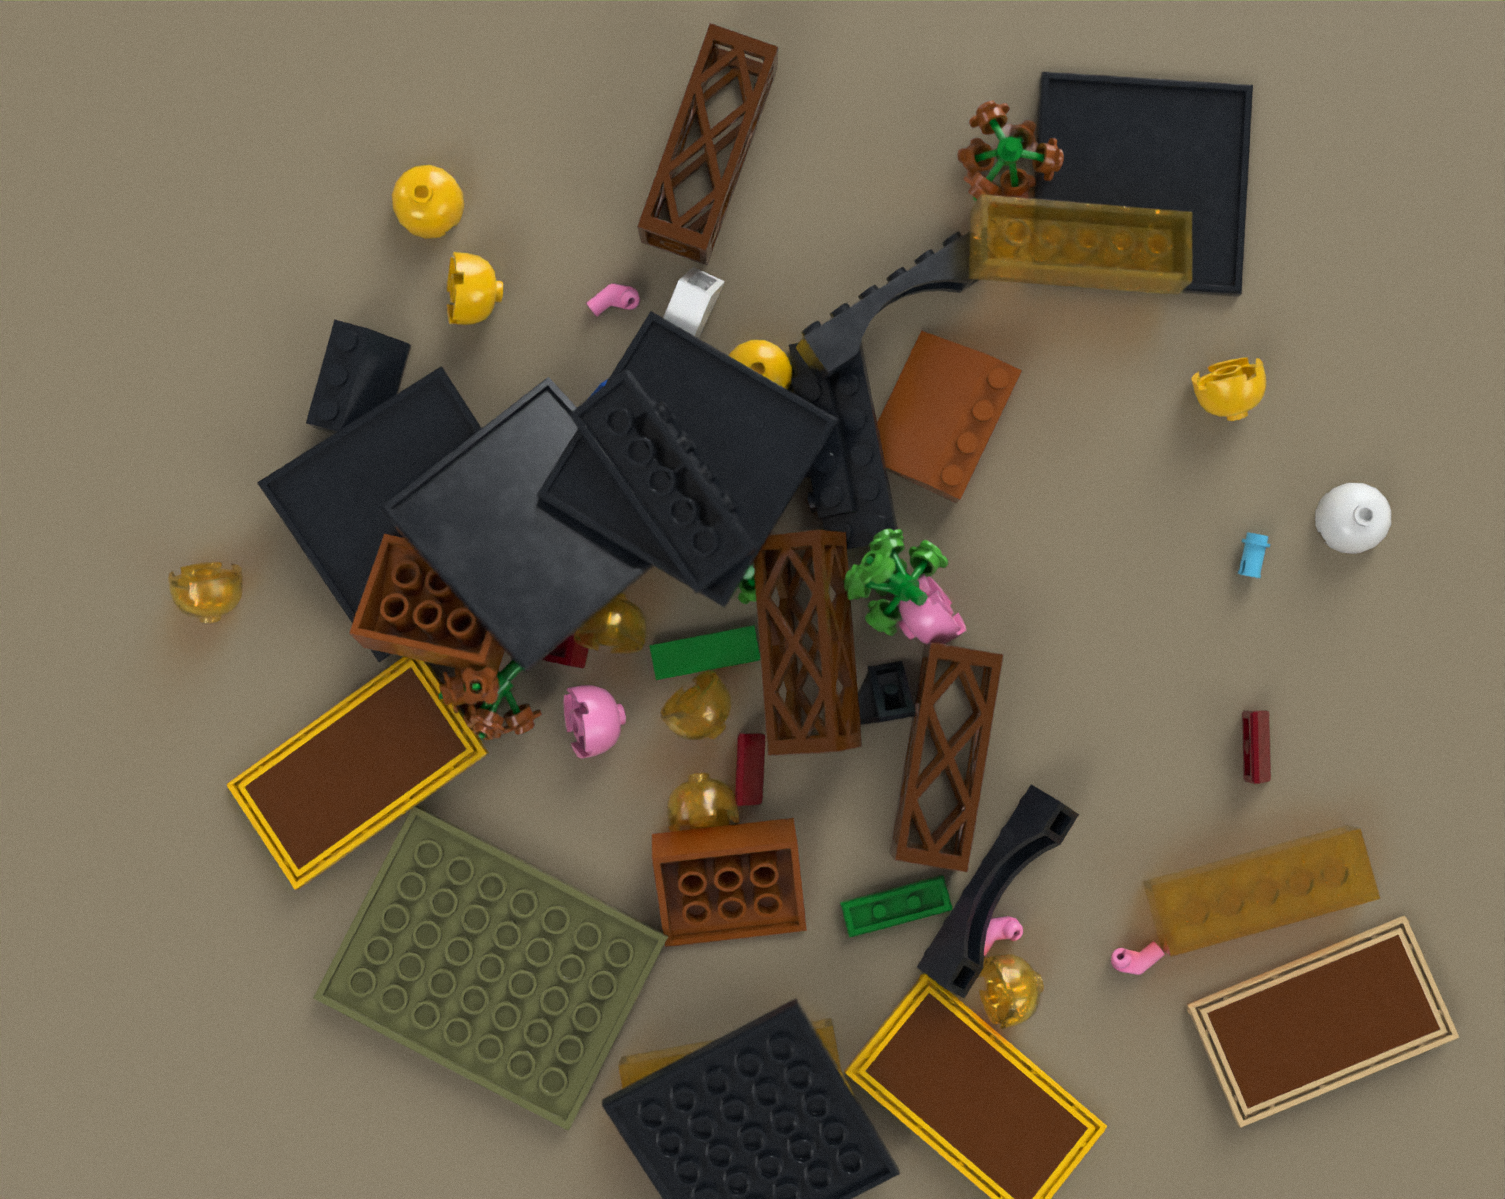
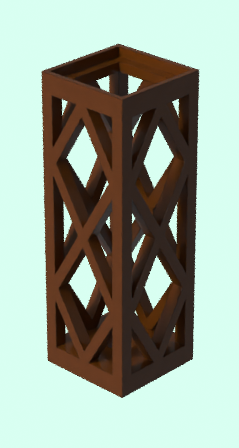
(673, 236)
(783, 644)
(967, 793)

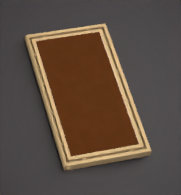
(1322, 1021)

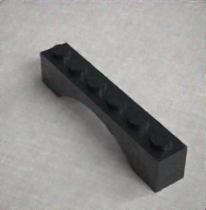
(837, 342)
(958, 948)

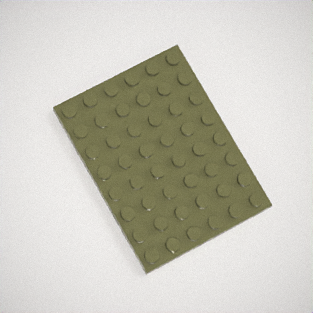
(491, 967)

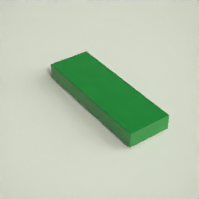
(705, 652)
(896, 905)

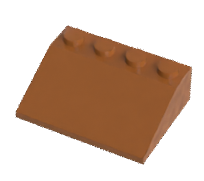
(943, 414)
(417, 615)
(729, 882)

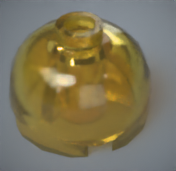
(206, 590)
(616, 626)
(700, 709)
(701, 804)
(1011, 990)

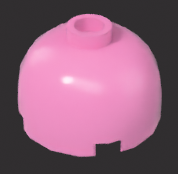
(933, 619)
(593, 718)

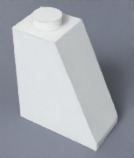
(693, 301)

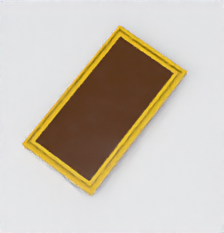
(356, 770)
(974, 1096)

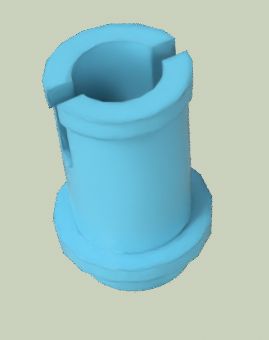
(1253, 555)

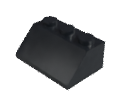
(356, 375)

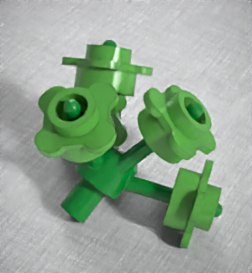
(887, 573)

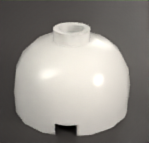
(1353, 517)

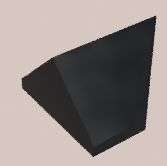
(885, 694)

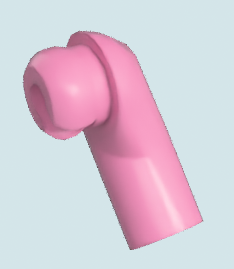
(616, 296)
(1001, 929)
(1136, 962)

